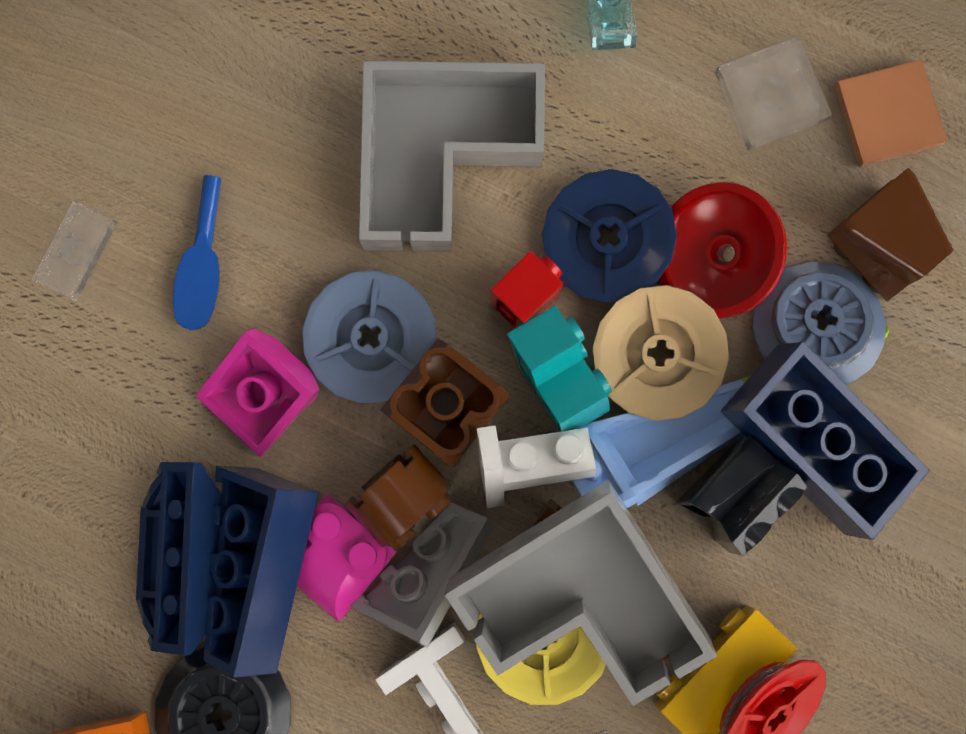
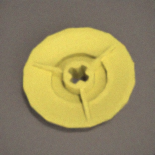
(553, 673)

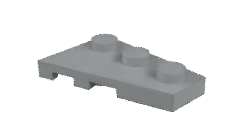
(413, 592)

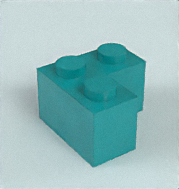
(554, 365)

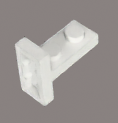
(532, 461)
(434, 684)

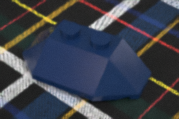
(175, 556)

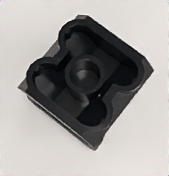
(743, 495)

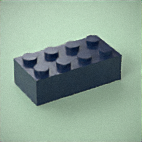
(827, 436)

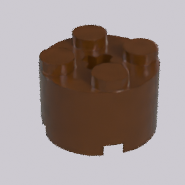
(400, 498)

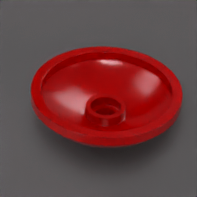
(709, 223)

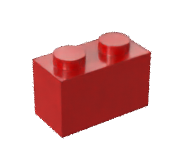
(527, 289)

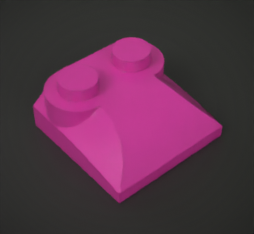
(259, 390)
(339, 558)

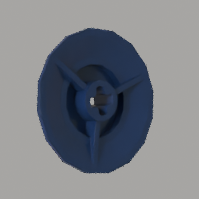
(610, 202)

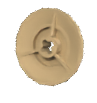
(688, 330)

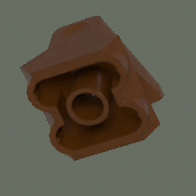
(893, 236)
(445, 402)

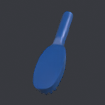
(198, 270)

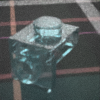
(611, 24)

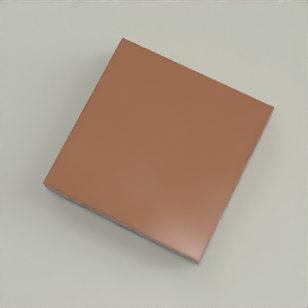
(890, 113)

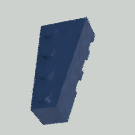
(256, 569)

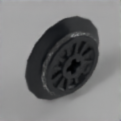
(195, 688)

